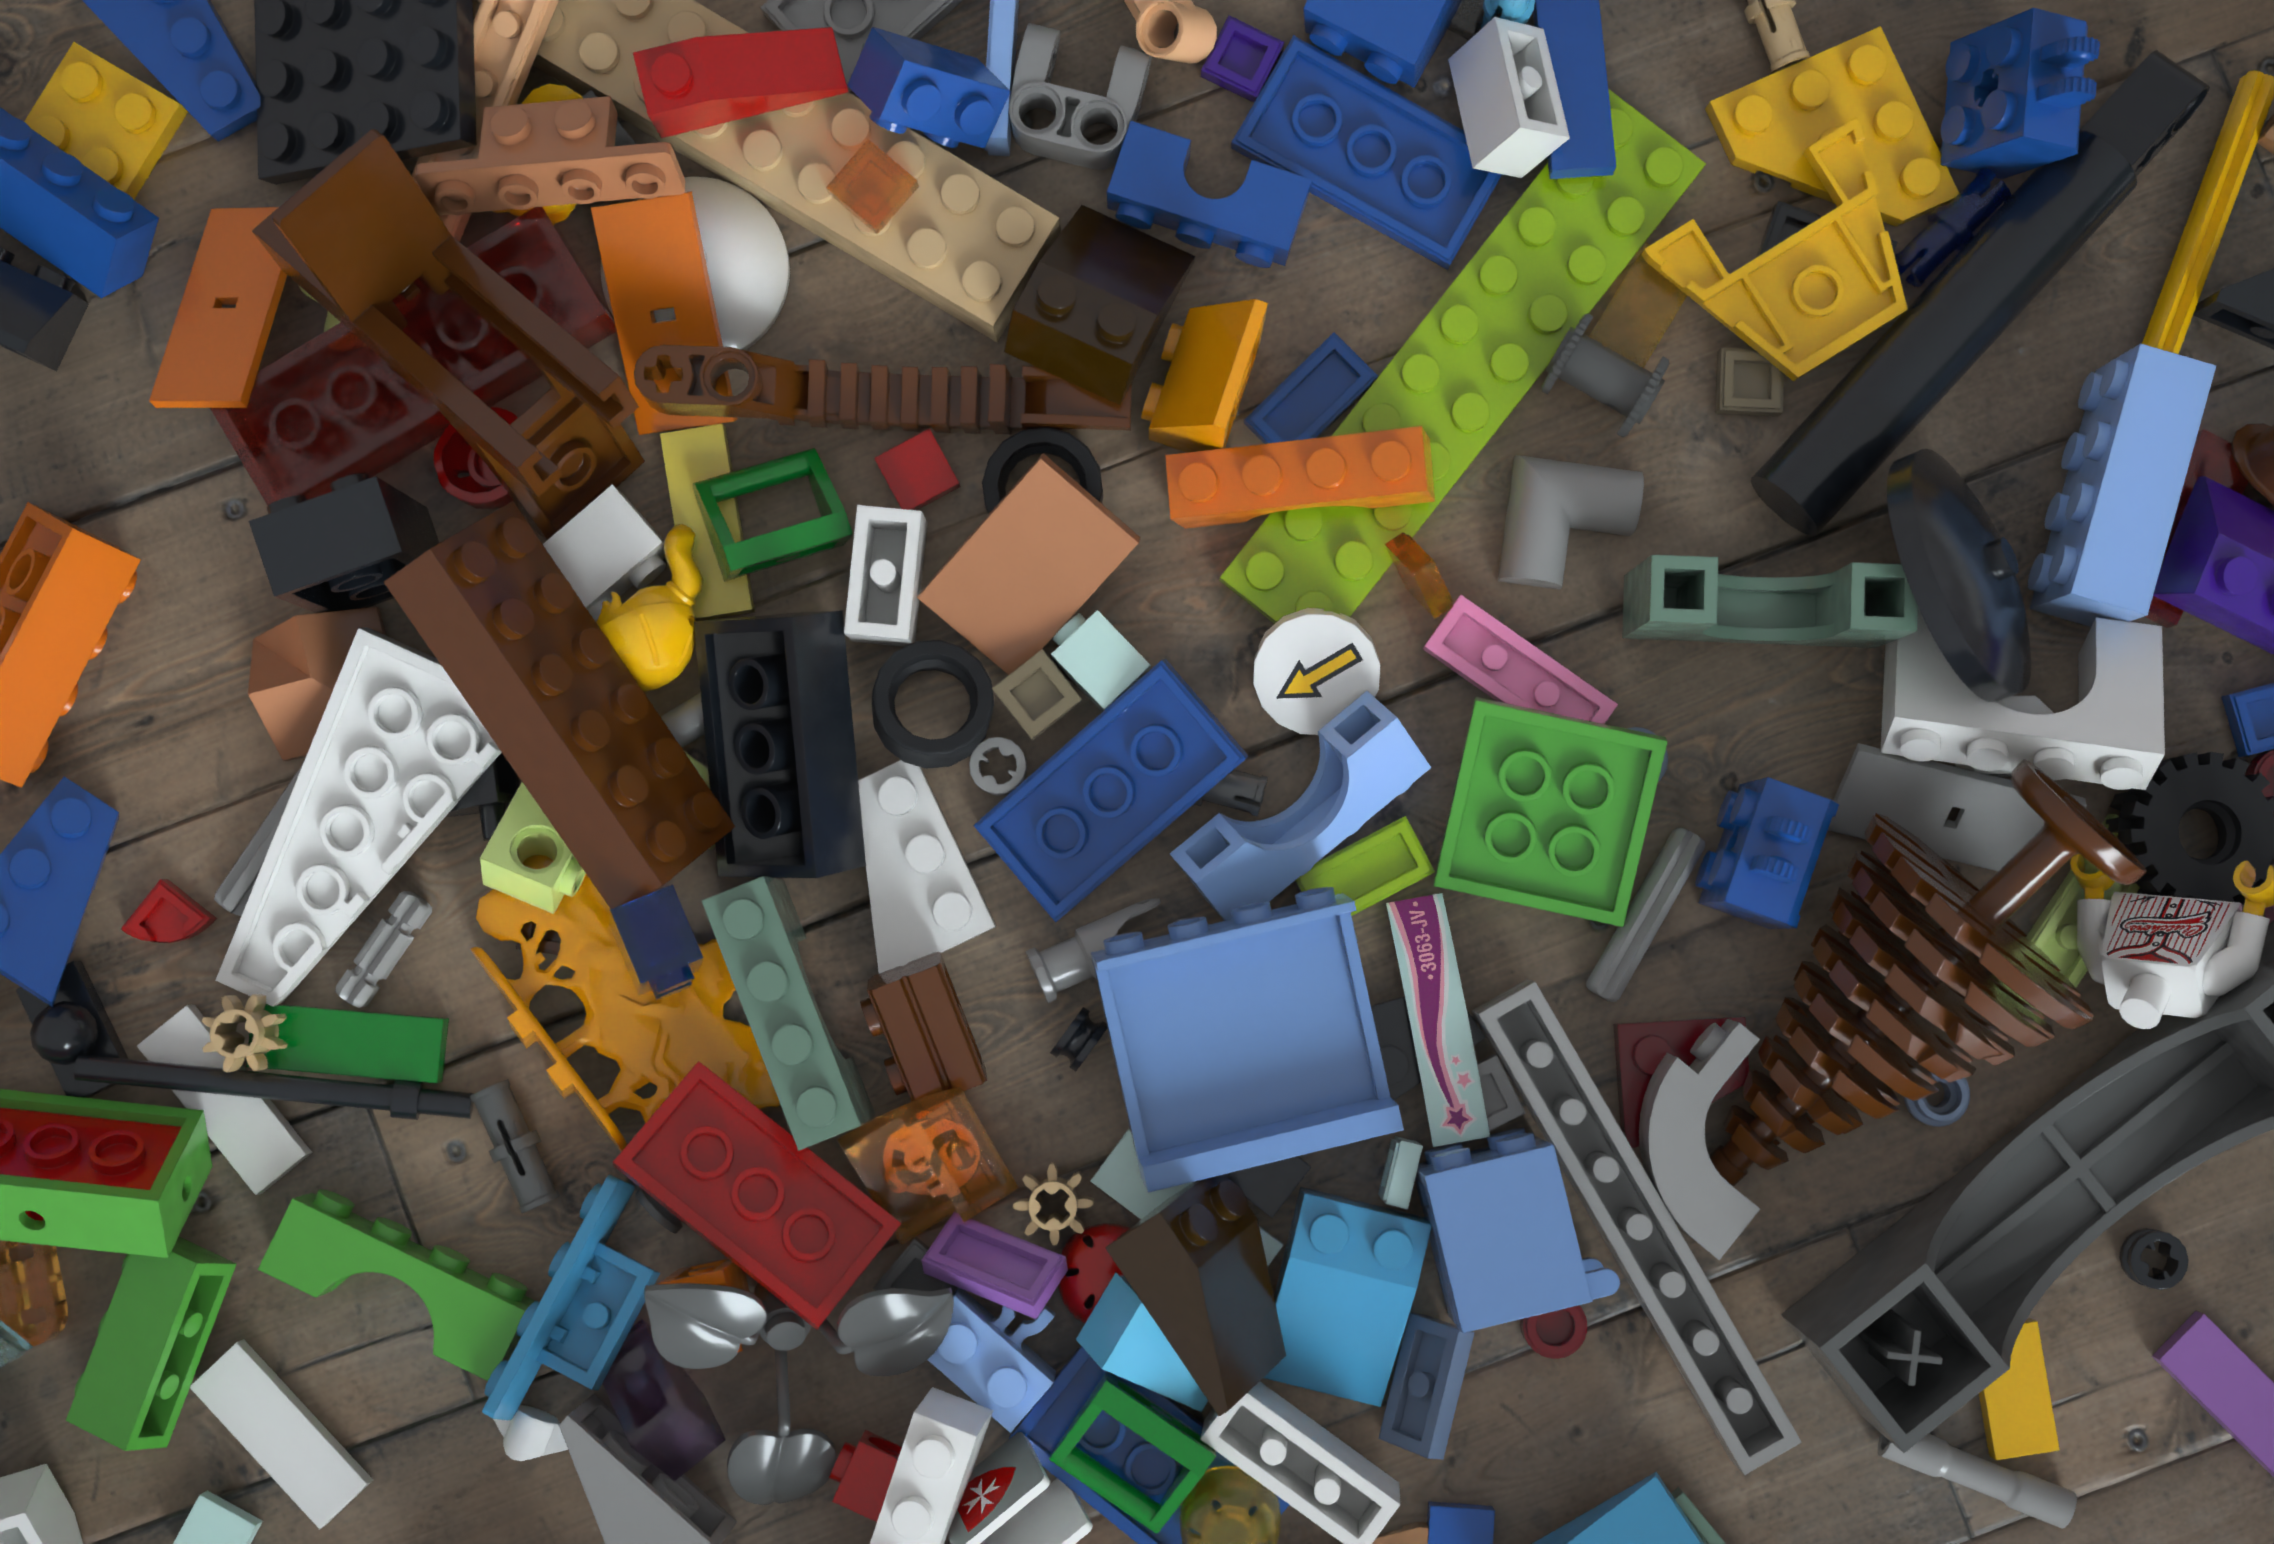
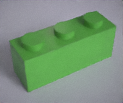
(150, 1346)

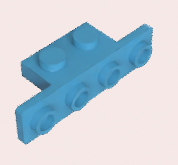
(582, 1312)

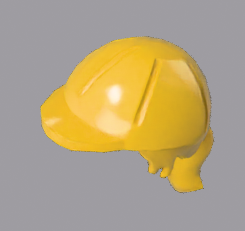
(656, 624)

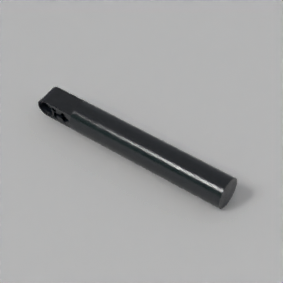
(1975, 299)

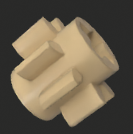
(231, 1043)
(1055, 1221)

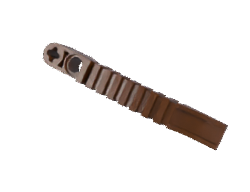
(879, 399)

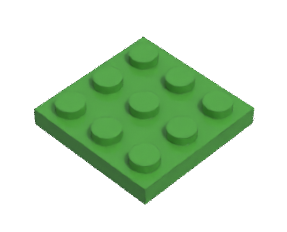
(1550, 811)

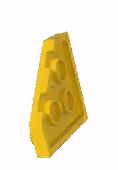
(1784, 113)

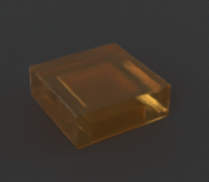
(872, 186)
(1419, 574)

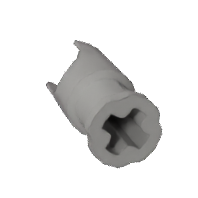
(1071, 959)

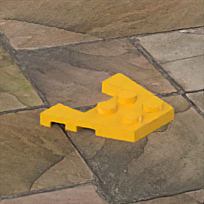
(1811, 289)

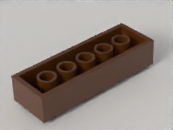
(560, 705)

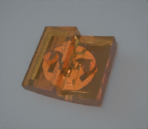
(928, 1162)

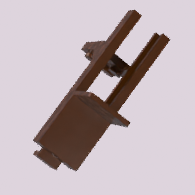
(363, 239)

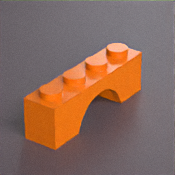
(1268, 478)

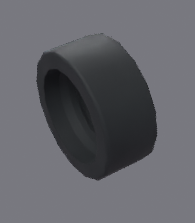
(1034, 442)
(926, 657)

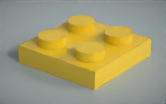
(106, 119)

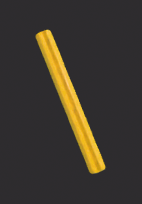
(2210, 212)

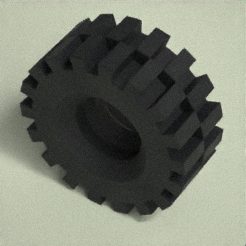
(2203, 782)

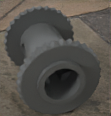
(1605, 375)

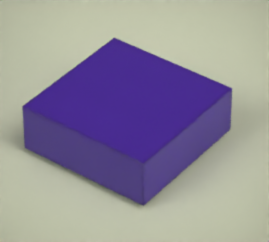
(1242, 59)

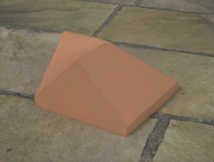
(297, 671)

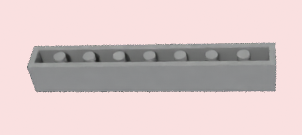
(1636, 1227)

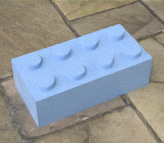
(2120, 486)

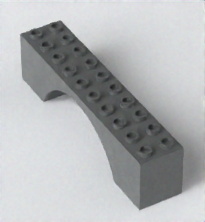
(1946, 1289)

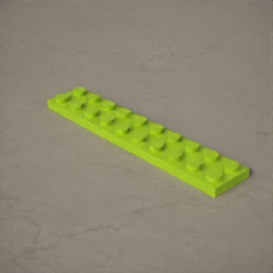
(1474, 361)

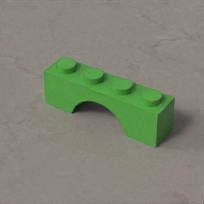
(327, 1243)

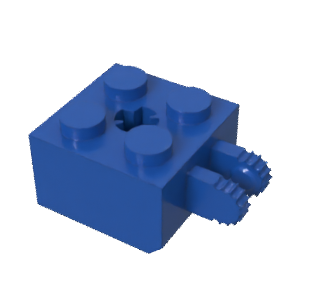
(2017, 93)
(1765, 852)

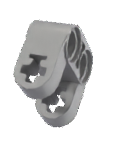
(1073, 108)

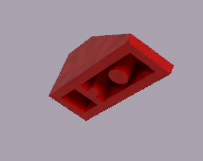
(736, 76)

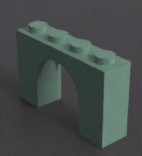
(1692, 602)
(760, 947)

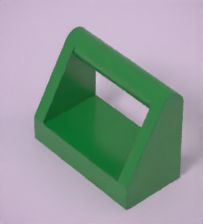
(782, 545)
(1153, 1425)

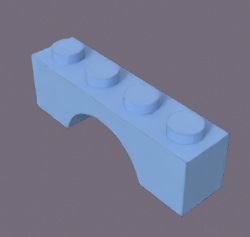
(1360, 769)

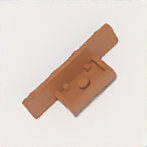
(550, 158)

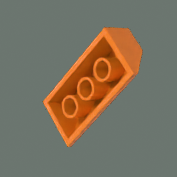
(53, 619)

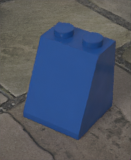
(1387, 35)

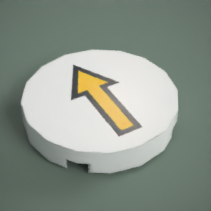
(1314, 668)

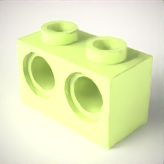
(527, 833)

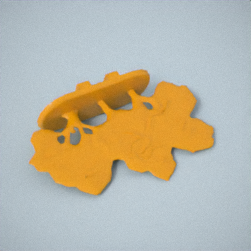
(644, 1035)

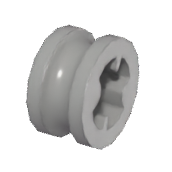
(1007, 749)

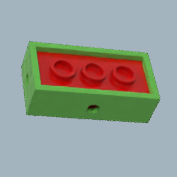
(98, 1172)

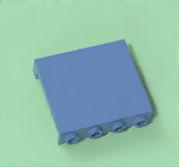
(1244, 1039)

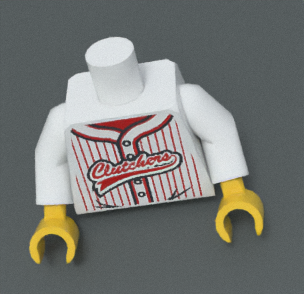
(2169, 950)

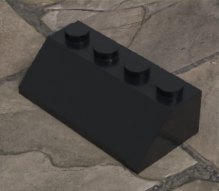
(781, 744)

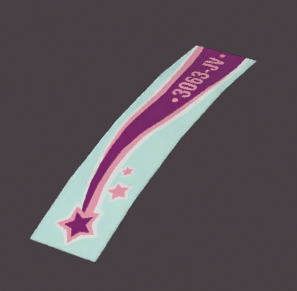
(1438, 1020)

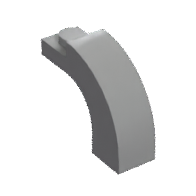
(1675, 1143)

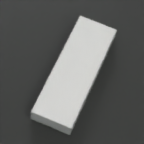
(244, 1129)
(281, 1433)

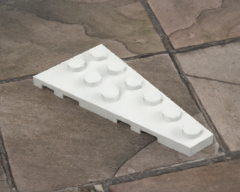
(373, 787)

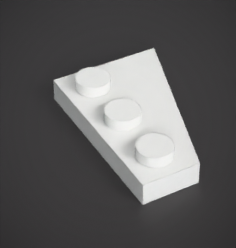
(915, 871)

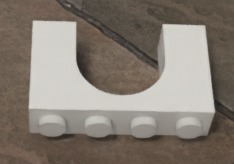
(2104, 739)

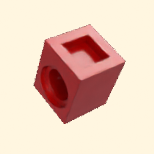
(865, 1474)

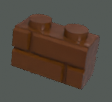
(923, 1028)

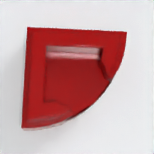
(168, 916)

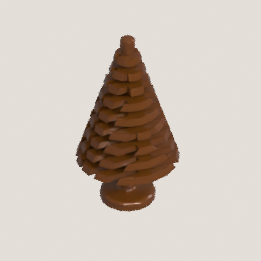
(1916, 982)

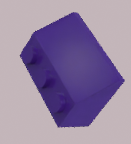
(2223, 563)

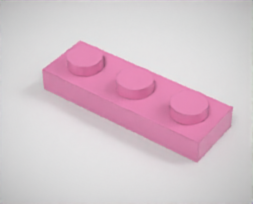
(1511, 667)

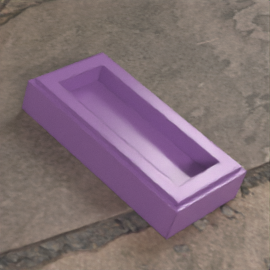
(995, 1265)

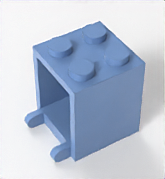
(1505, 1232)

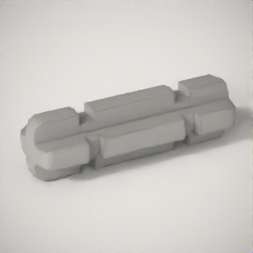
(383, 949)

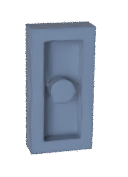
(1426, 1386)

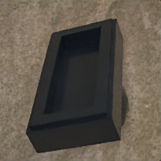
(72, 1028)

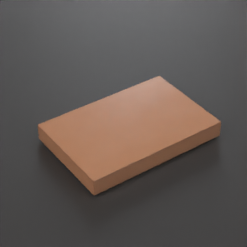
(1029, 566)

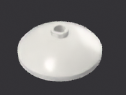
(743, 261)

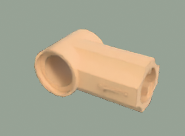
(1157, 24)

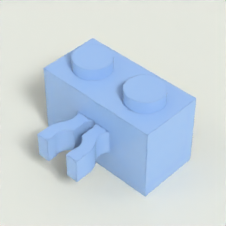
(993, 1361)

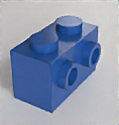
(927, 90)

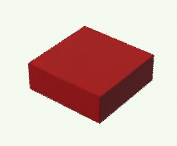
(917, 471)

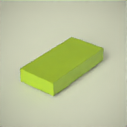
(1372, 866)

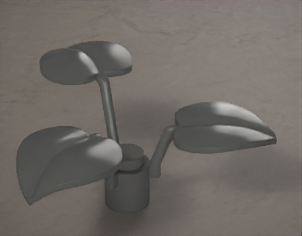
(704, 1329)

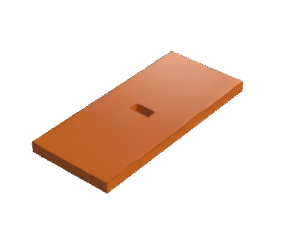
(656, 263)
(214, 348)

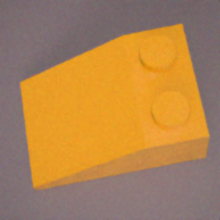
(1206, 375)

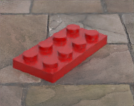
(756, 1195)

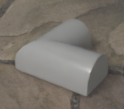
(1551, 499)

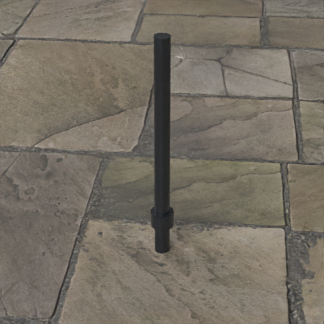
(402, 1099)

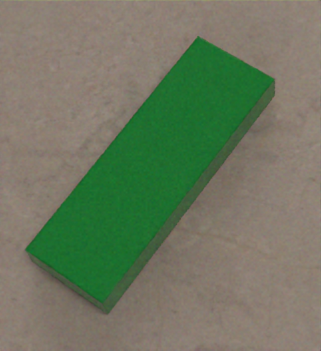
(360, 1043)

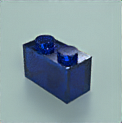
(656, 943)

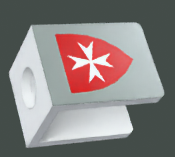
(1016, 1504)

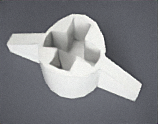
(531, 1434)

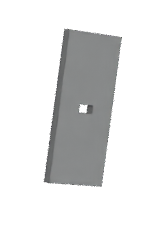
(1919, 797)

